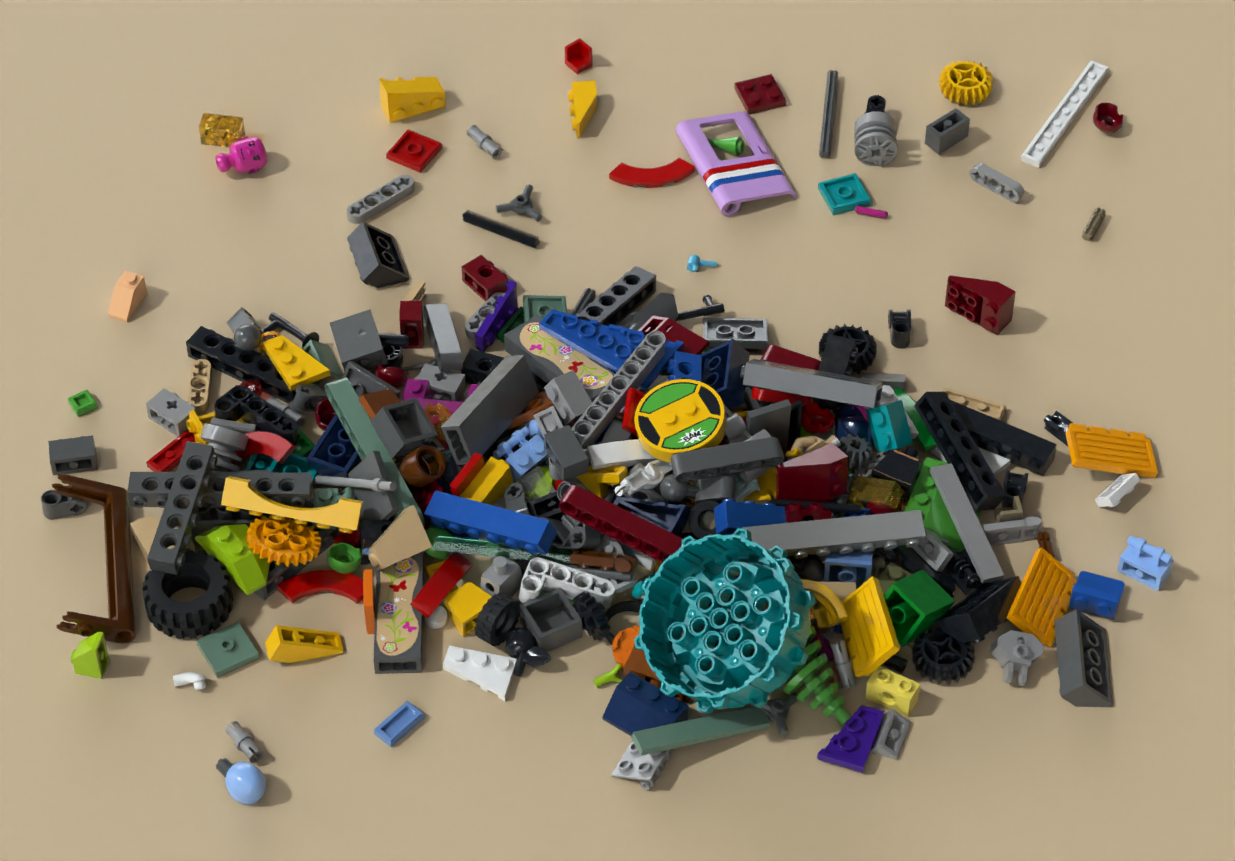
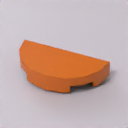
(624, 644)

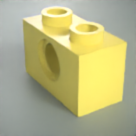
(892, 691)

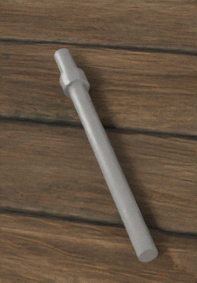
(376, 484)

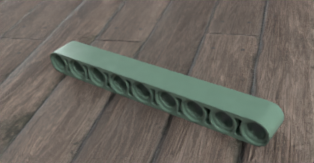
(365, 438)

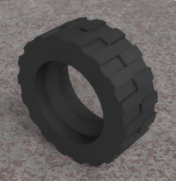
(497, 619)

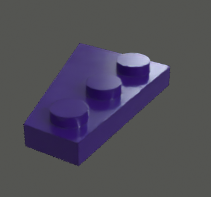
(493, 323)
(855, 741)

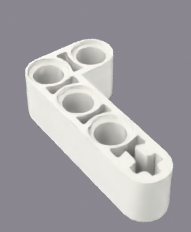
(569, 582)

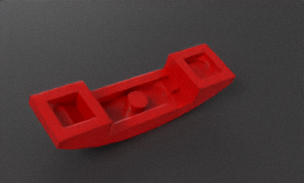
(441, 584)

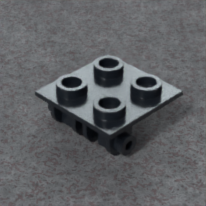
(963, 571)

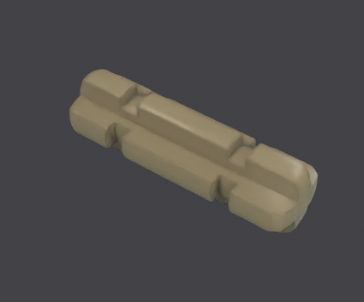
(1093, 224)

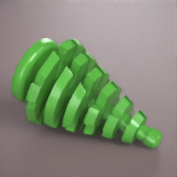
(815, 685)

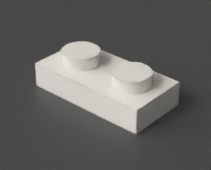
(1121, 486)

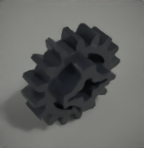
(592, 615)

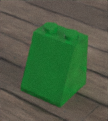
(915, 605)

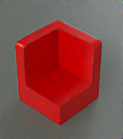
(578, 56)

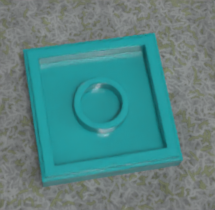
(844, 194)

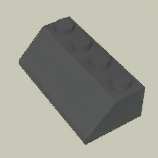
(1083, 661)

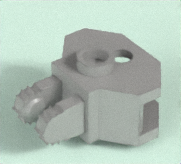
(1016, 654)

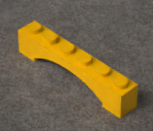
(240, 494)

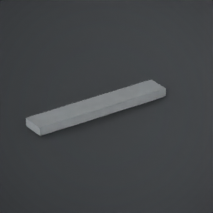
(967, 523)

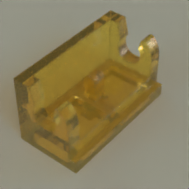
(876, 491)

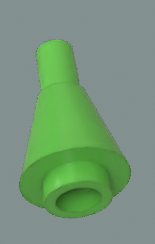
(733, 145)

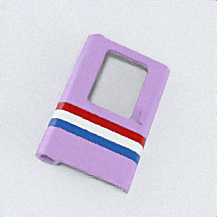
(737, 178)

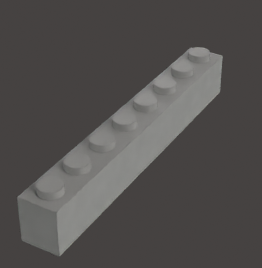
(842, 534)

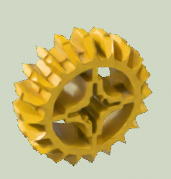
(966, 82)

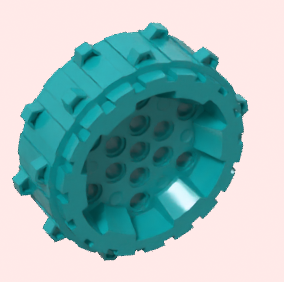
(679, 602)

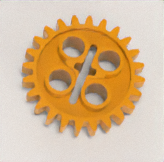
(283, 540)

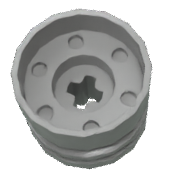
(875, 138)
(224, 443)

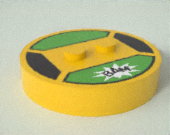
(680, 418)

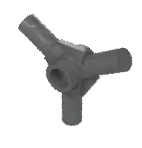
(521, 205)
(778, 710)

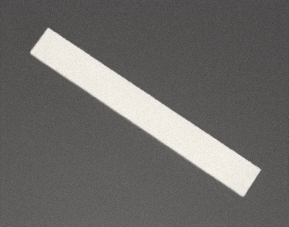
(1064, 114)

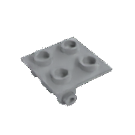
(640, 767)

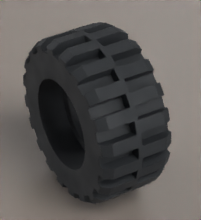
(194, 616)

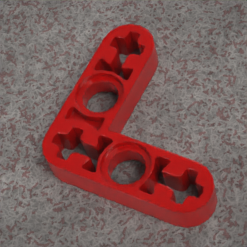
(777, 396)

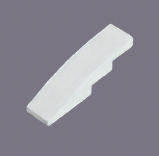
(618, 454)

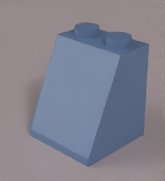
(848, 567)

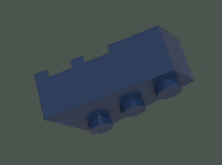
(667, 516)

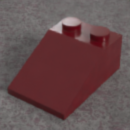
(813, 476)

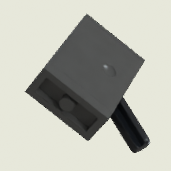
(360, 341)

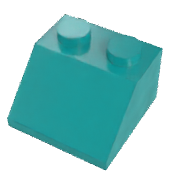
(889, 426)

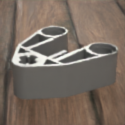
(571, 532)

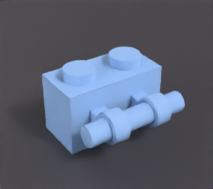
(526, 457)
(1145, 563)

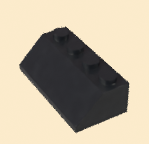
(980, 611)

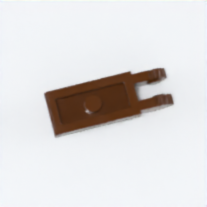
(604, 560)

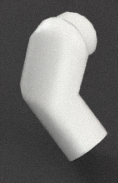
(190, 677)

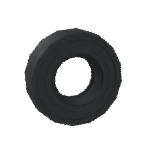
(695, 515)

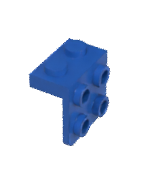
(1096, 594)

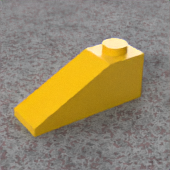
(301, 644)

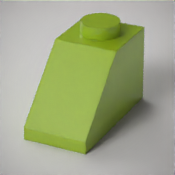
(91, 656)

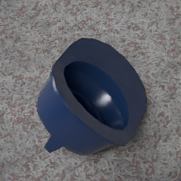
(851, 422)

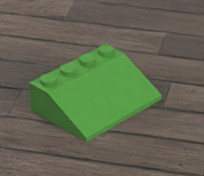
(934, 512)

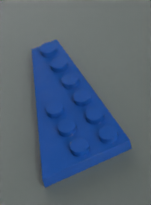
(603, 343)

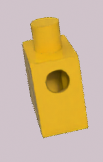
(464, 606)

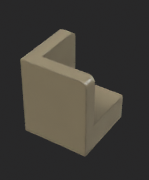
(1009, 513)

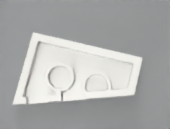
(488, 670)

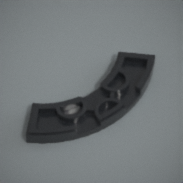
(915, 563)

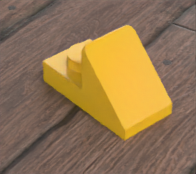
(600, 479)

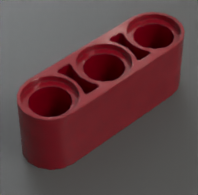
(784, 356)

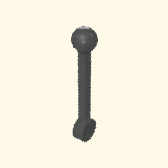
(433, 362)

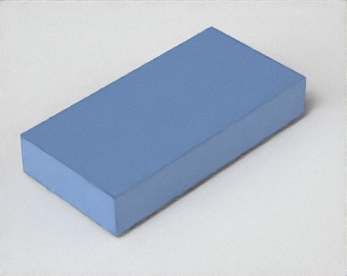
(399, 724)

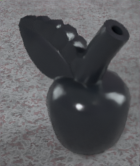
(522, 646)

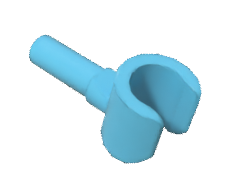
(694, 262)

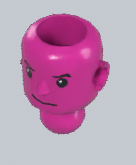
(244, 156)

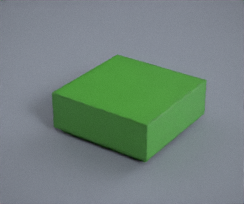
(82, 403)

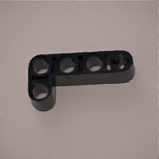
(245, 404)

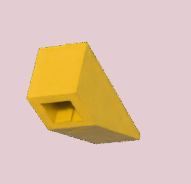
(584, 104)

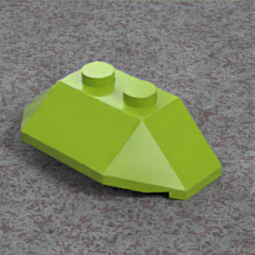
(230, 548)

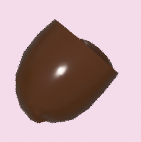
(417, 471)

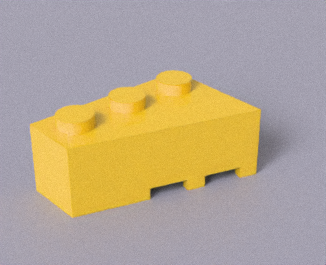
(410, 97)

